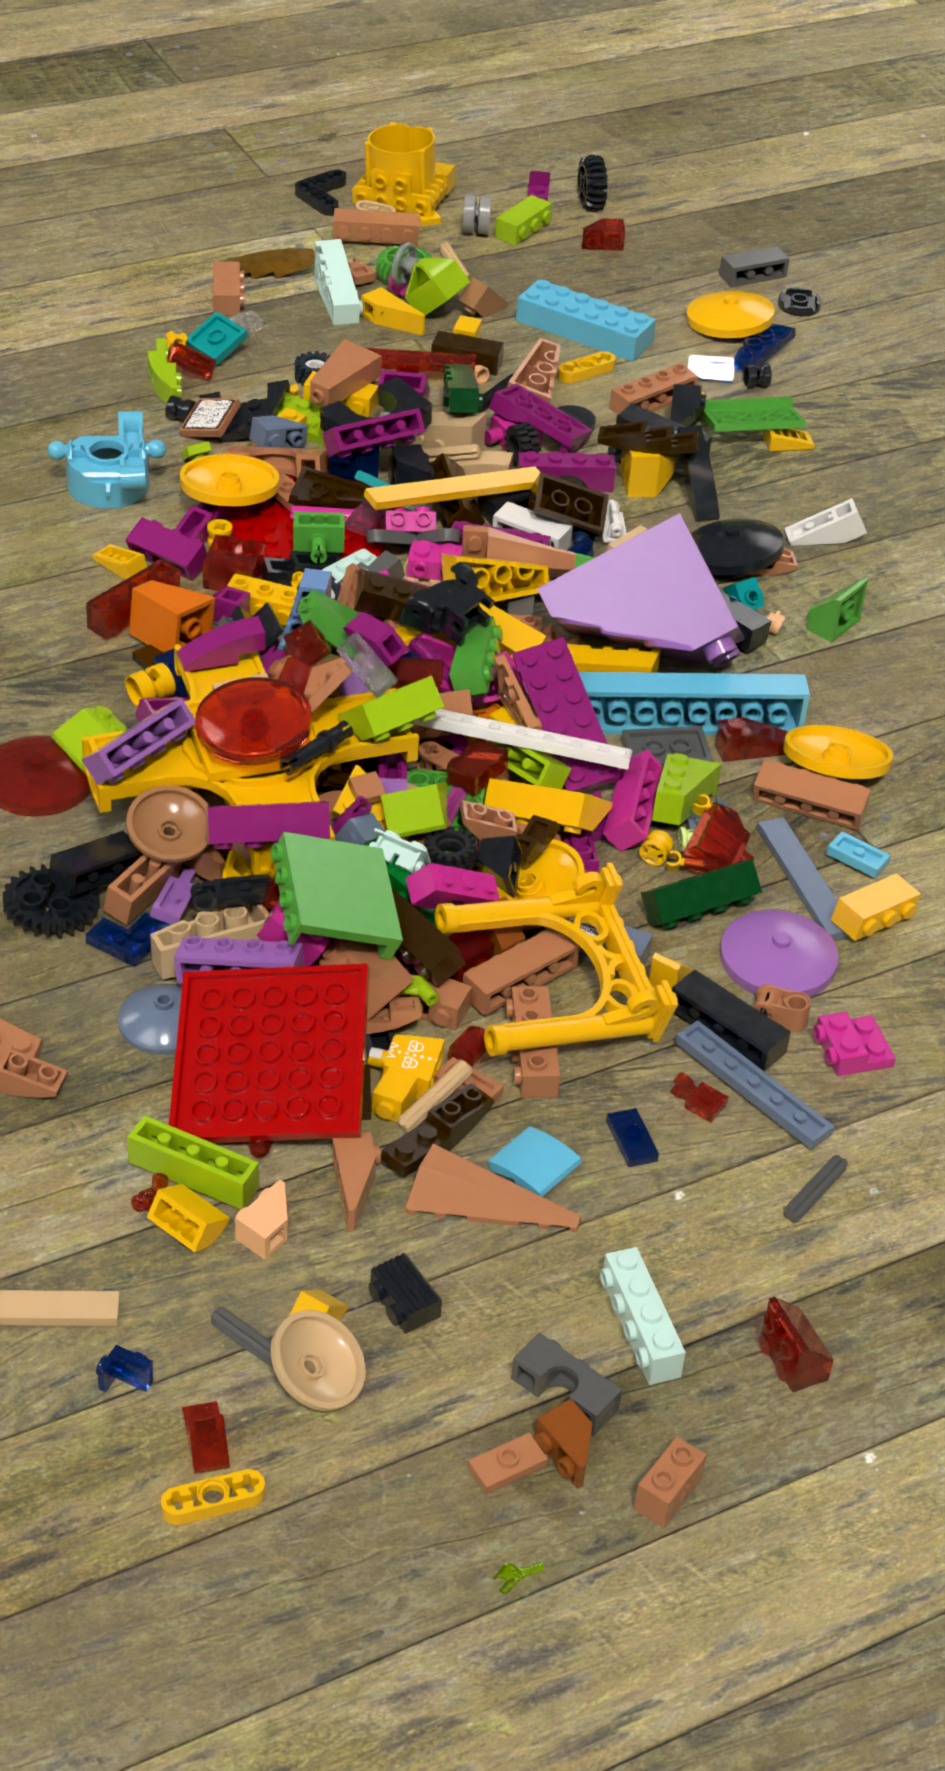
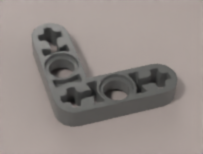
(405, 539)

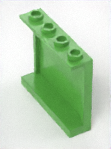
(336, 891)

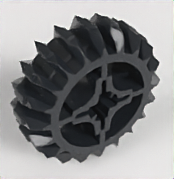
(592, 183)

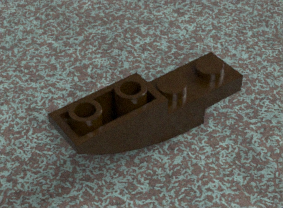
(444, 1127)

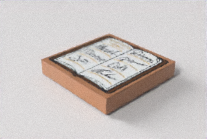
(210, 417)

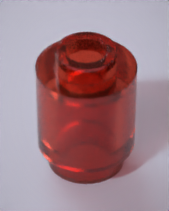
(469, 1046)

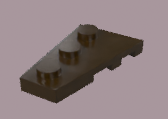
(326, 490)

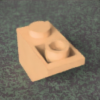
(264, 1222)

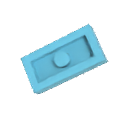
(858, 854)

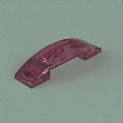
(364, 518)

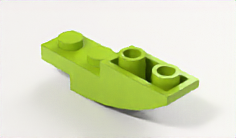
(163, 373)

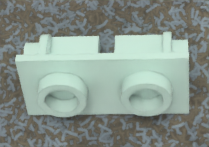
(411, 855)

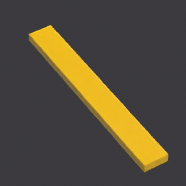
(451, 488)

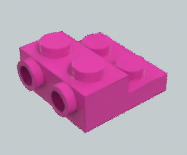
(410, 521)
(426, 559)
(852, 1044)

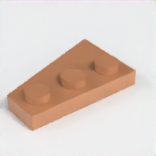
(513, 696)

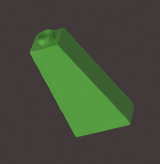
(327, 615)

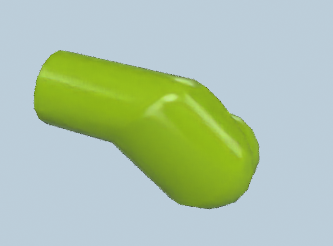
(422, 988)

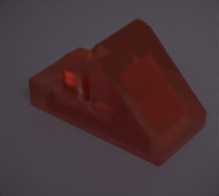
(206, 1437)

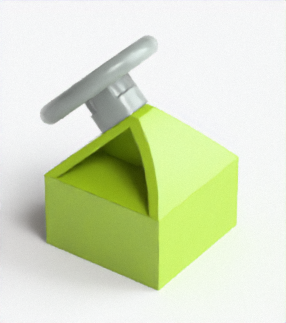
(431, 279)

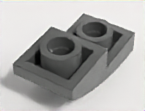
(522, 605)

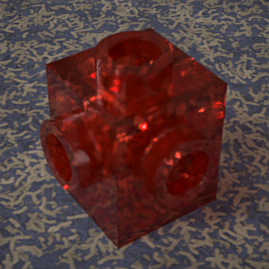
(312, 636)

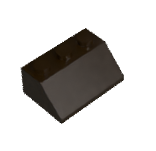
(568, 503)
(383, 594)

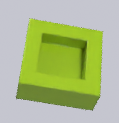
(195, 451)

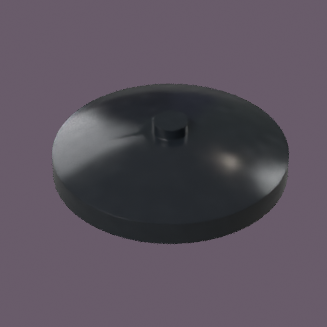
(739, 545)

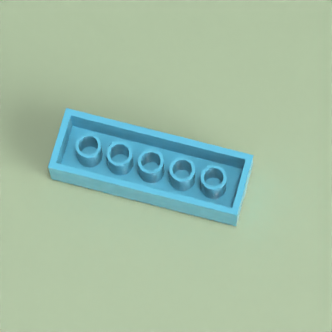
(585, 319)

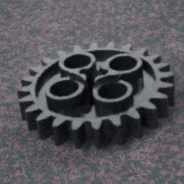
(33, 893)

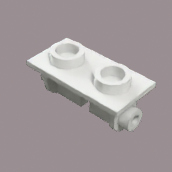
(614, 522)

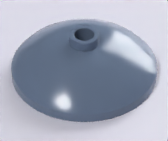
(151, 1018)

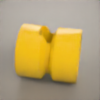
(153, 683)

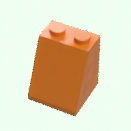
(169, 612)

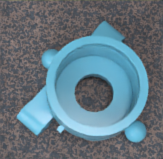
(109, 468)

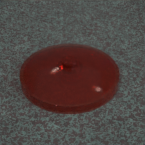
(253, 721)
(39, 777)

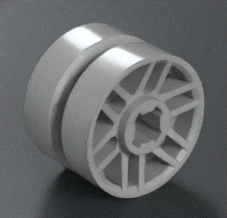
(476, 214)

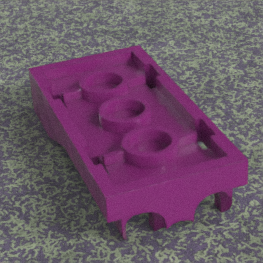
(523, 406)

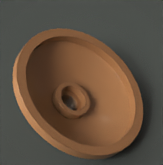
(168, 811)

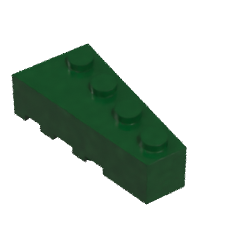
(461, 389)

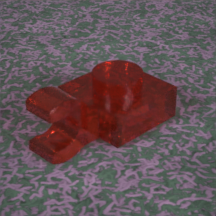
(700, 1100)

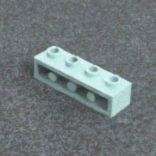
(642, 1316)

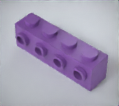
(139, 741)
(229, 954)

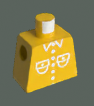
(413, 1056)

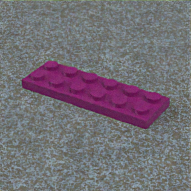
(563, 708)

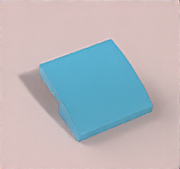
(535, 1161)

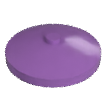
(779, 951)

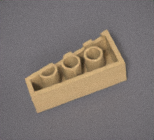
(233, 922)

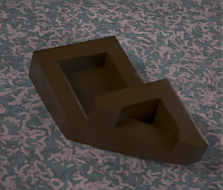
(536, 837)

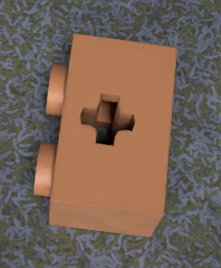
(670, 1482)

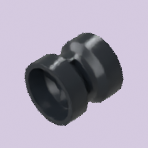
(757, 375)
(178, 408)

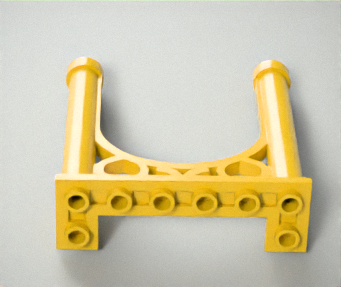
(592, 903)

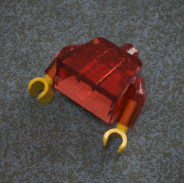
(715, 841)

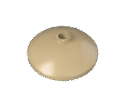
(328, 1352)

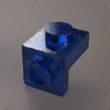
(125, 1366)

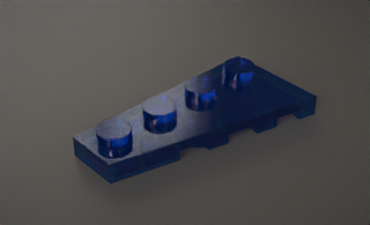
(762, 346)

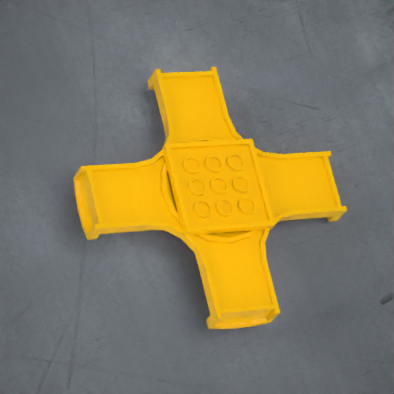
(192, 766)

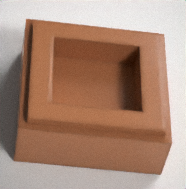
(368, 786)

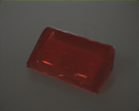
(191, 360)

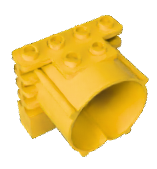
(403, 170)

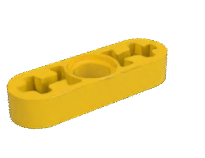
(586, 367)
(203, 1510)

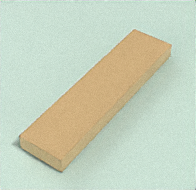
(59, 1308)

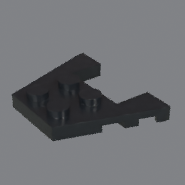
(241, 423)

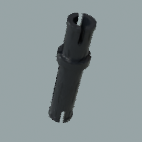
(324, 742)

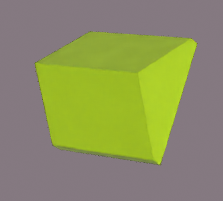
(416, 809)

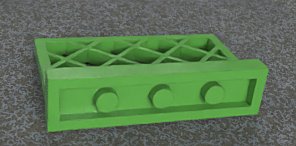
(751, 414)

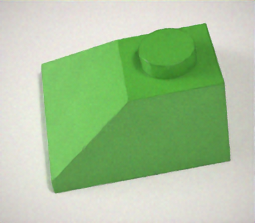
(838, 611)

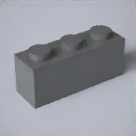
(754, 266)

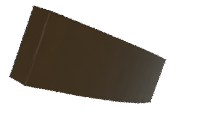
(639, 438)

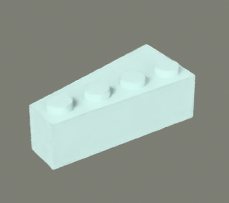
(336, 282)

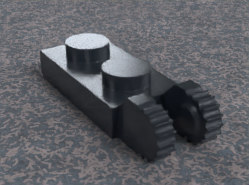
(229, 892)

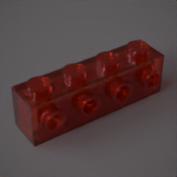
(112, 609)

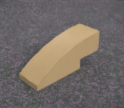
(487, 462)

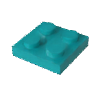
(217, 337)

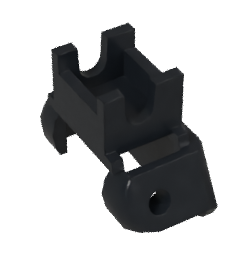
(448, 606)

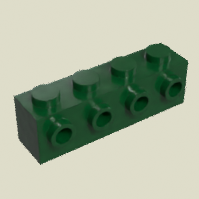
(700, 893)

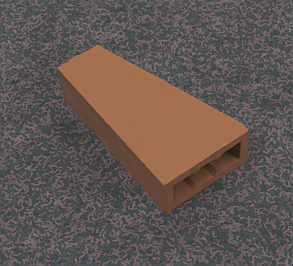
(344, 373)

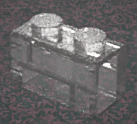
(367, 665)

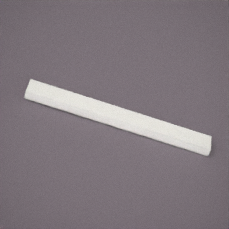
(529, 738)

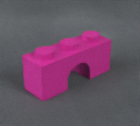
(441, 883)

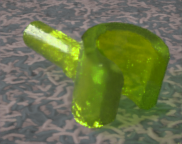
(513, 1574)

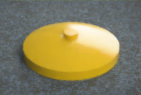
(730, 314)
(229, 480)
(838, 751)
(549, 873)

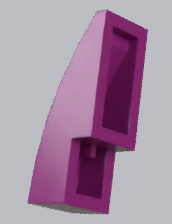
(197, 518)
(223, 645)

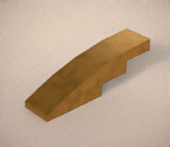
(277, 261)

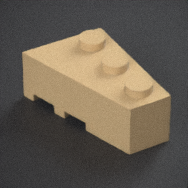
(453, 430)

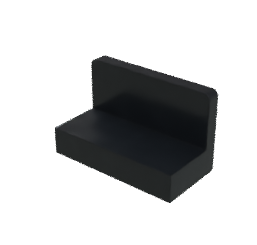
(268, 619)

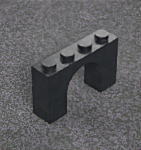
(394, 397)

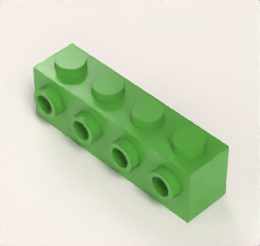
(474, 660)

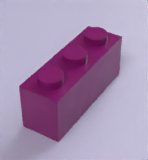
(170, 545)

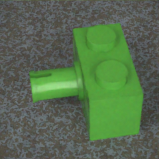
(318, 533)

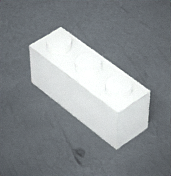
(522, 519)

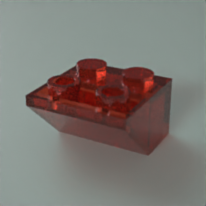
(231, 556)
(794, 1346)

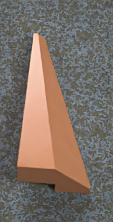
(462, 1188)

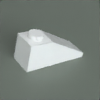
(830, 526)

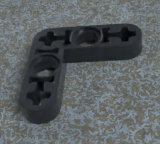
(315, 188)

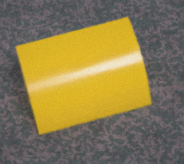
(187, 1217)

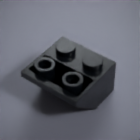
(410, 465)

